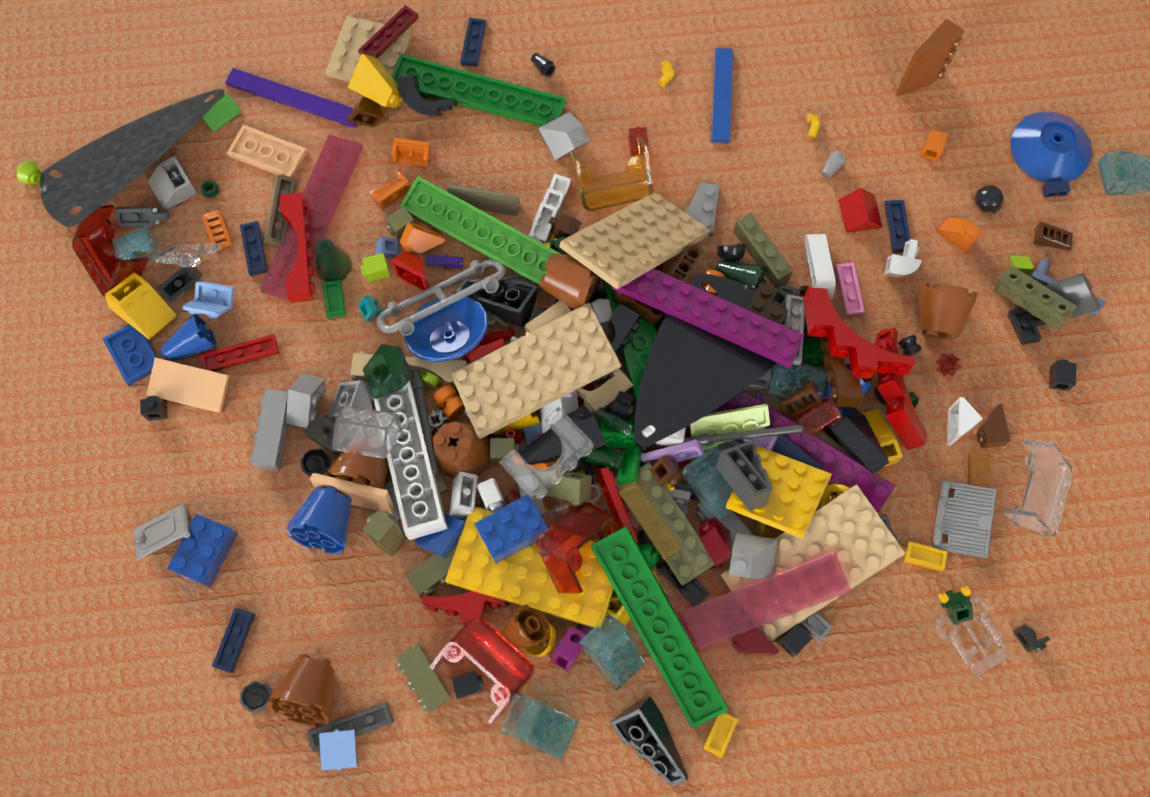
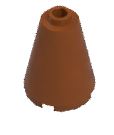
(526, 628)

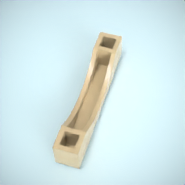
(440, 369)

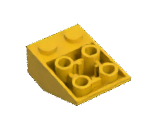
(140, 306)
(885, 436)

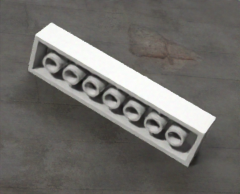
(411, 468)

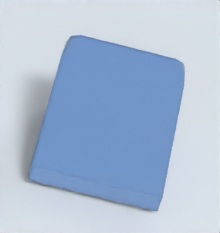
(387, 246)
(532, 432)

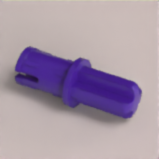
(444, 261)

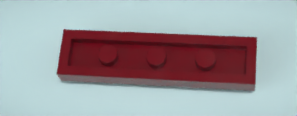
(389, 32)

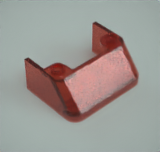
(96, 251)
(563, 539)
(494, 657)

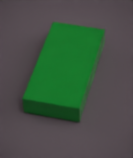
(334, 299)
(630, 465)

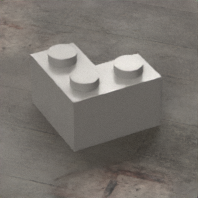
(303, 399)

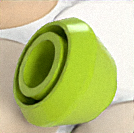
(29, 173)

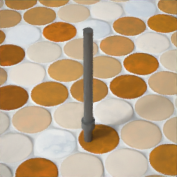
(418, 387)
(705, 439)

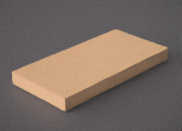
(267, 152)
(188, 385)
(361, 494)

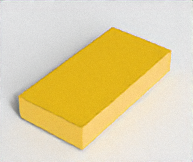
(925, 556)
(720, 734)

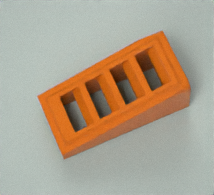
(215, 219)

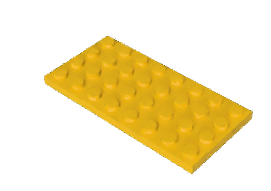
(526, 580)

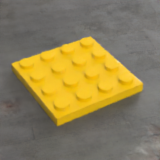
(794, 493)

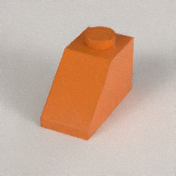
(960, 233)
(420, 239)

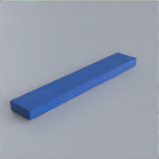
(722, 95)

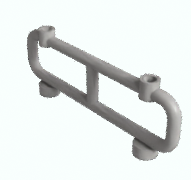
(406, 325)

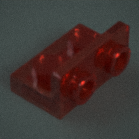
(818, 416)

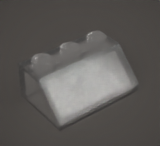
(366, 431)

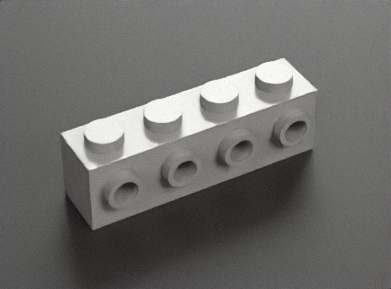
(271, 432)

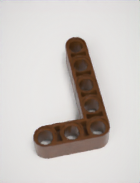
(645, 311)

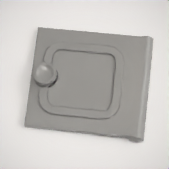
(161, 531)

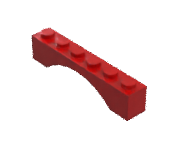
(299, 281)

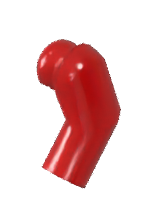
(518, 436)

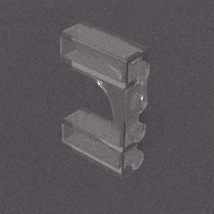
(574, 446)

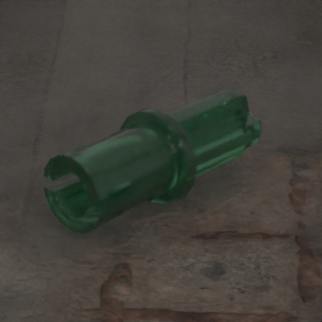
(613, 421)

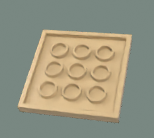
(352, 37)

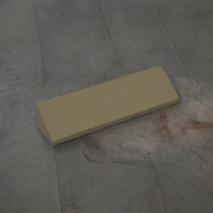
(486, 199)
(276, 224)

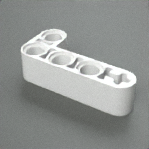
(820, 263)

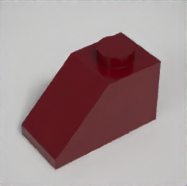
(716, 540)
(753, 643)

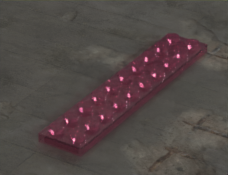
(323, 196)
(765, 601)

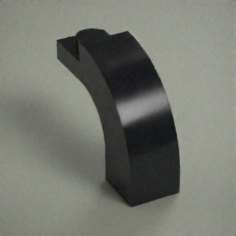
(413, 97)

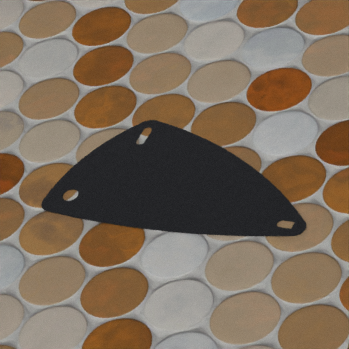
(117, 158)
(694, 369)

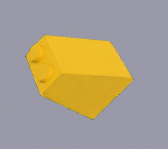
(375, 82)

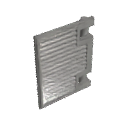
(965, 519)

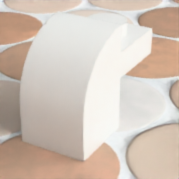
(901, 266)

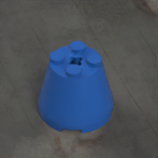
(322, 521)

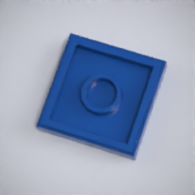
(442, 541)

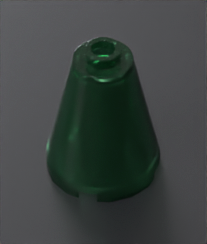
(331, 261)
(743, 273)

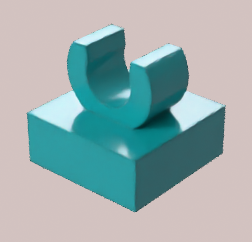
(368, 308)

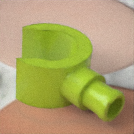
(430, 379)

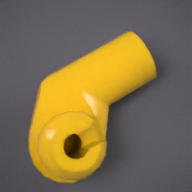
(668, 73)
(815, 125)

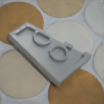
(704, 205)

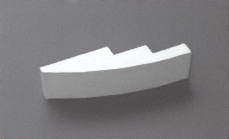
(550, 207)

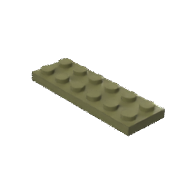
(692, 557)

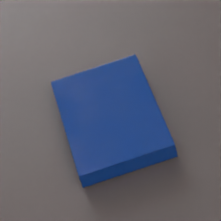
(131, 353)

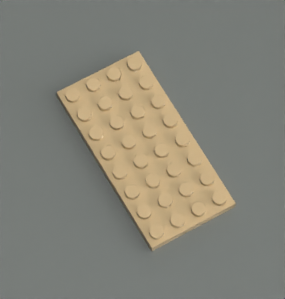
(634, 240)
(535, 370)
(841, 526)

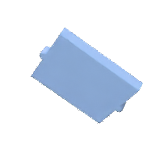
(338, 749)

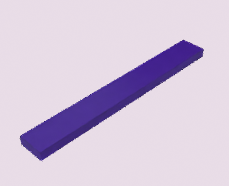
(289, 96)

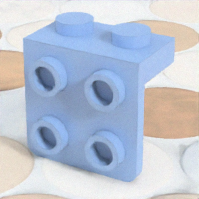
(211, 299)

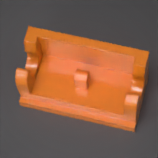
(411, 153)
(391, 191)

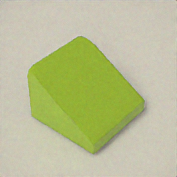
(1022, 263)

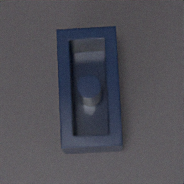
(1056, 188)

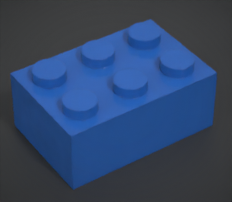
(511, 528)
(204, 551)

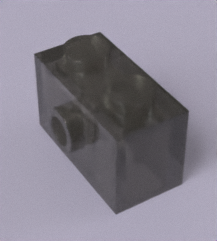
(322, 432)

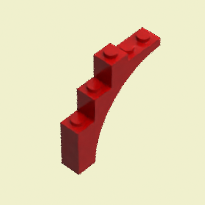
(843, 342)
(899, 405)
(467, 605)

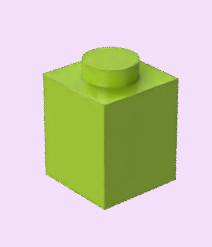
(375, 267)

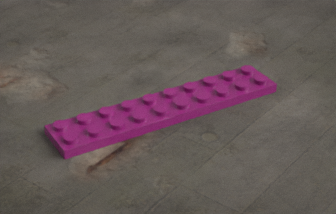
(715, 315)
(843, 468)

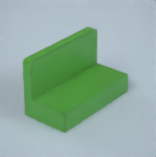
(221, 112)

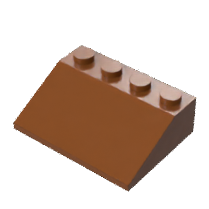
(932, 58)

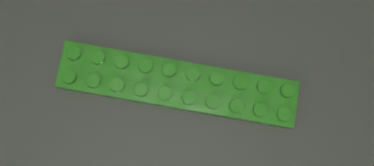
(477, 229)

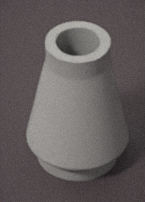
(833, 164)

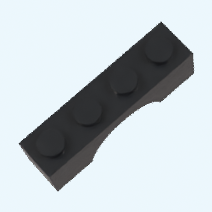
(622, 323)

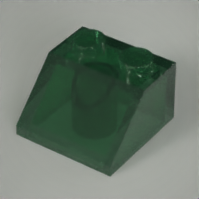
(387, 371)

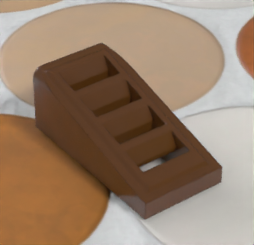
(1040, 239)
(804, 406)

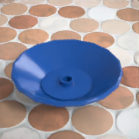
(1043, 157)
(448, 331)

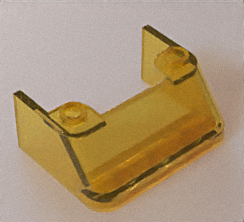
(616, 187)

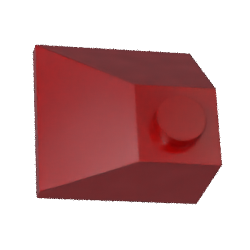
(410, 269)

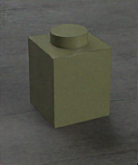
(398, 222)
(501, 447)

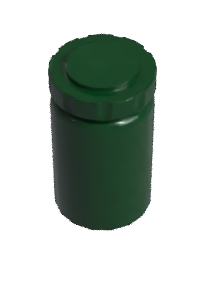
(604, 458)

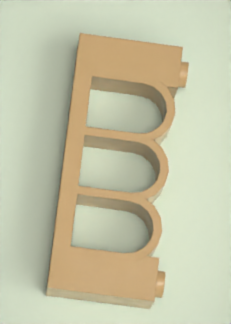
(607, 392)

